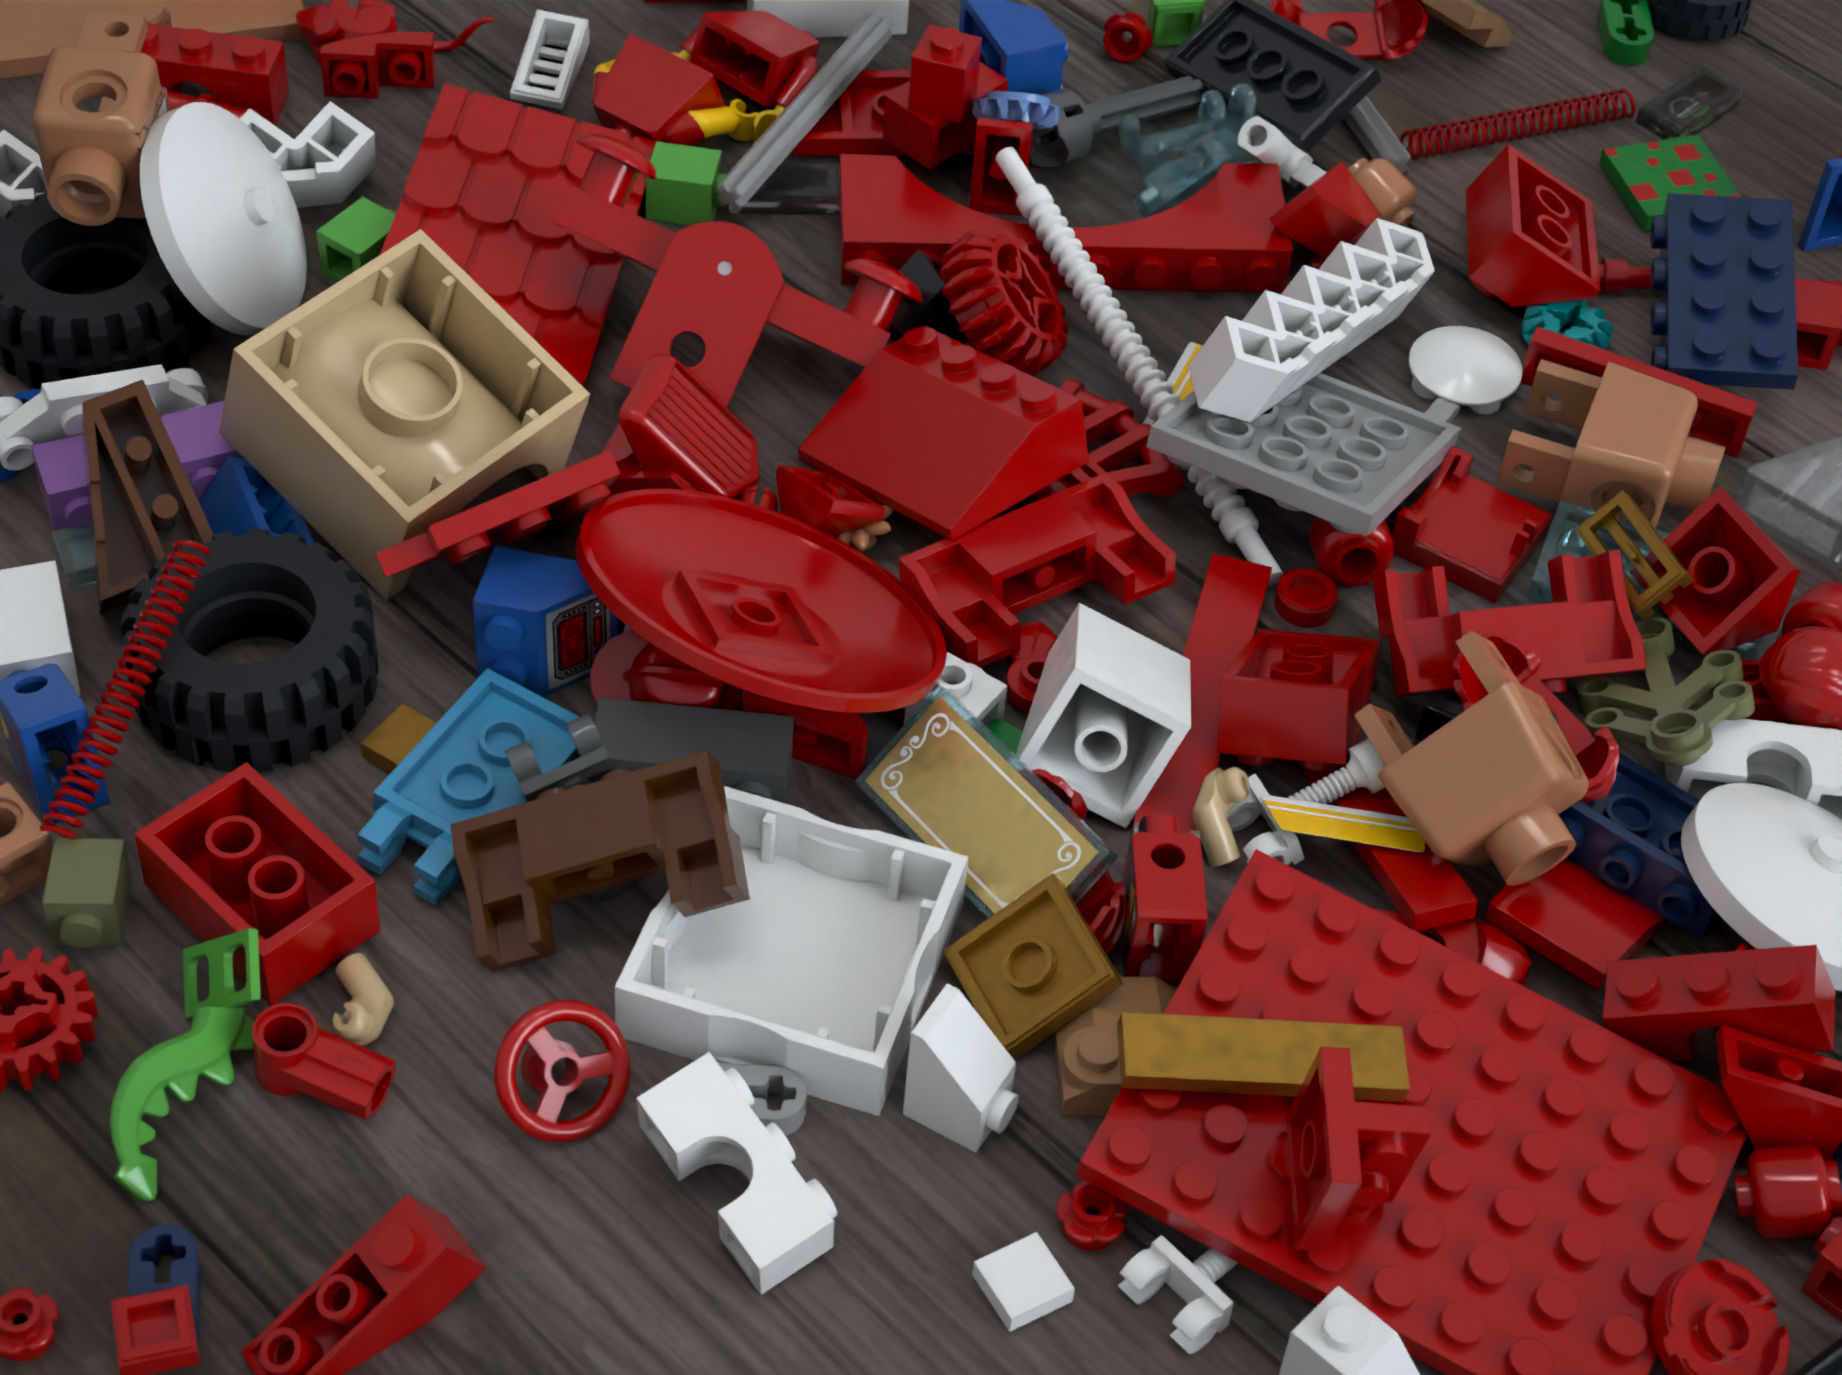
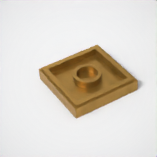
(1033, 967)

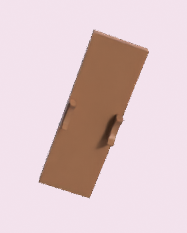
(37, 26)

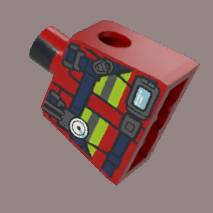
(1163, 887)

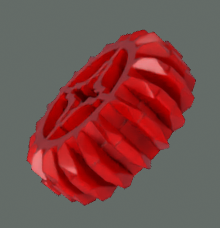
(1004, 299)

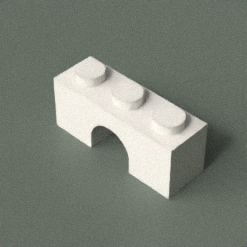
(1778, 754)
(706, 1120)

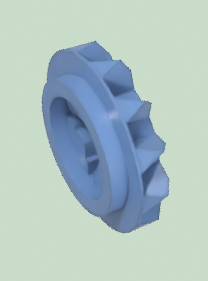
(1017, 107)

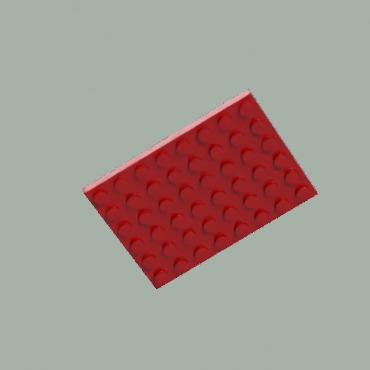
(1553, 1165)

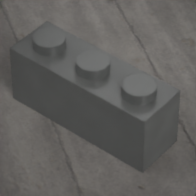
(747, 745)

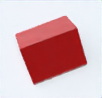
(1736, 572)

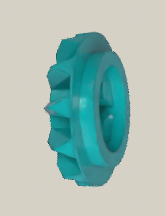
(1587, 322)

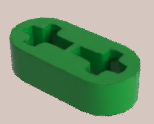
(1625, 31)

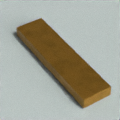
(1254, 1054)

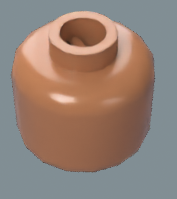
(1386, 189)

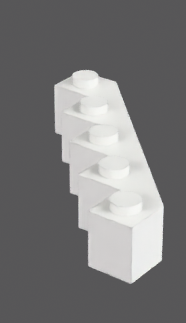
(318, 165)
(1311, 324)

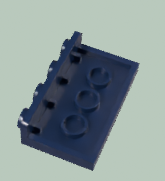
(1725, 291)
(1637, 846)

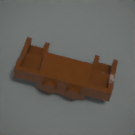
(593, 839)

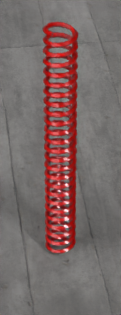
(1512, 122)
(150, 653)

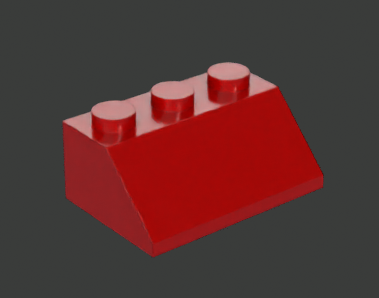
(1529, 234)

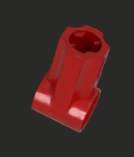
(319, 1064)

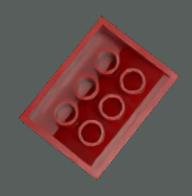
(947, 433)

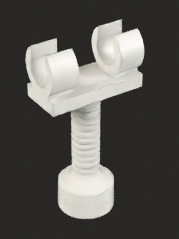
(1284, 845)
(1194, 1282)

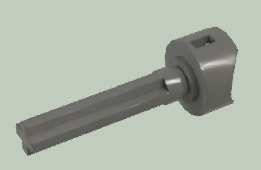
(1080, 121)

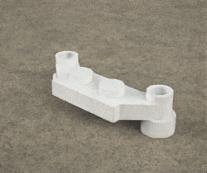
(58, 406)

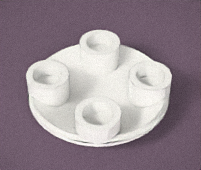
(1464, 368)

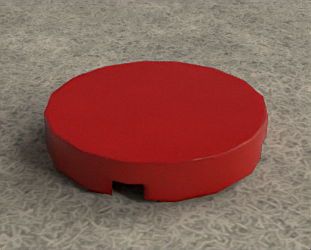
(1718, 1322)

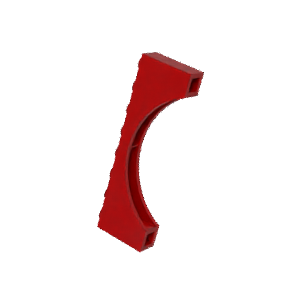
(1204, 244)

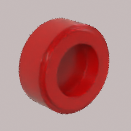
(1306, 598)

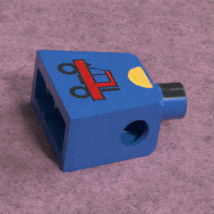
(44, 715)

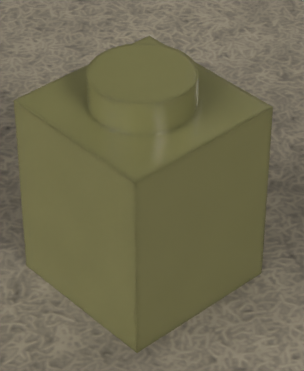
(87, 892)

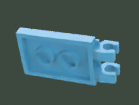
(460, 775)

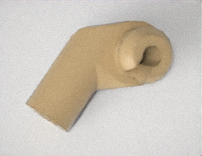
(1212, 809)
(369, 1004)

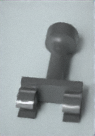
(570, 775)

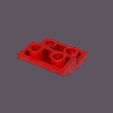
(1575, 920)

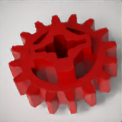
(33, 1025)

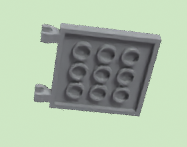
(1317, 450)

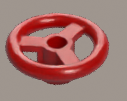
(537, 1068)

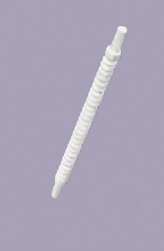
(1036, 204)

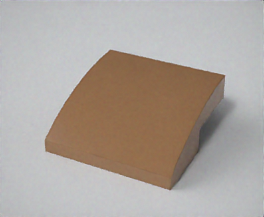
(1471, 21)

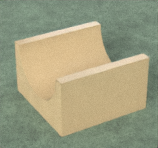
(396, 403)

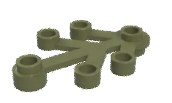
(1675, 733)

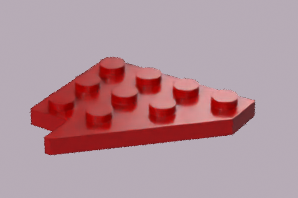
(513, 515)

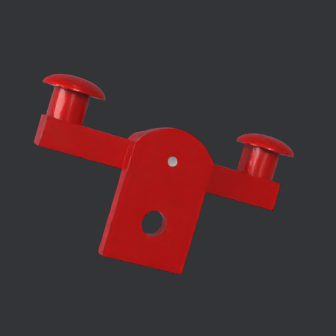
(717, 281)

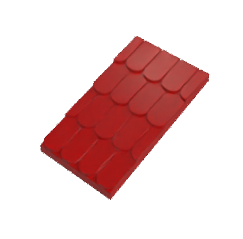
(489, 200)

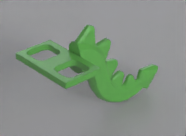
(176, 1063)

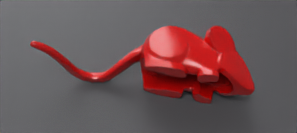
(340, 21)

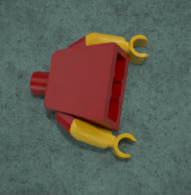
(664, 98)

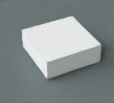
(1023, 1281)

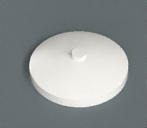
(222, 218)
(1770, 868)

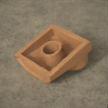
(1088, 1046)

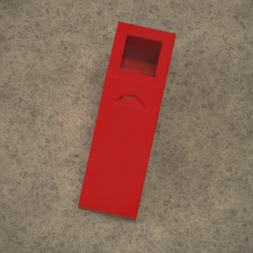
(371, 1296)

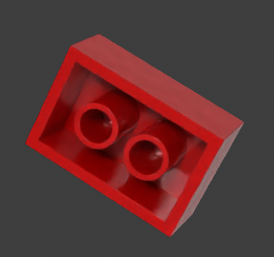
(256, 862)

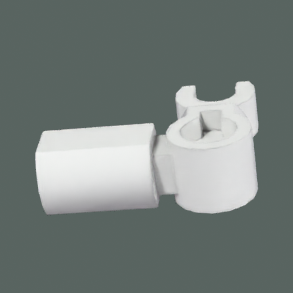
(1270, 146)

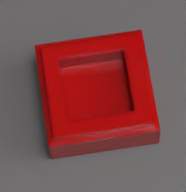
(155, 1331)

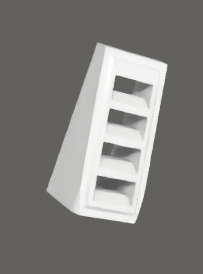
(557, 31)

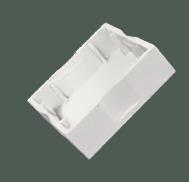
(811, 968)

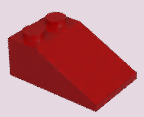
(1296, 698)

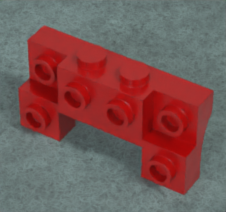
(1030, 558)
(1576, 636)

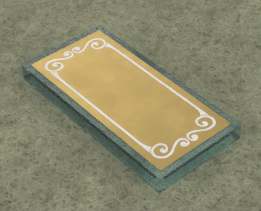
(969, 794)

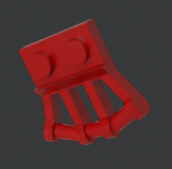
(1116, 419)

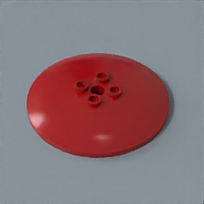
(760, 600)

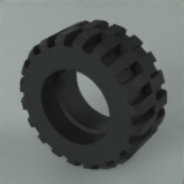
(67, 336)
(267, 707)

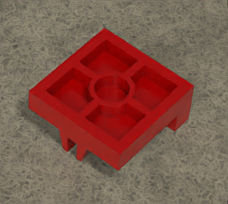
(1470, 529)

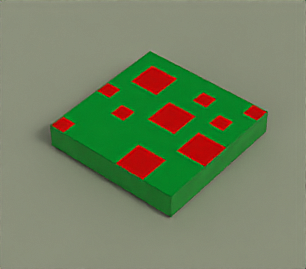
(1652, 169)

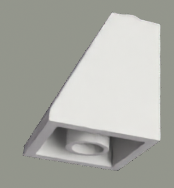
(1107, 713)

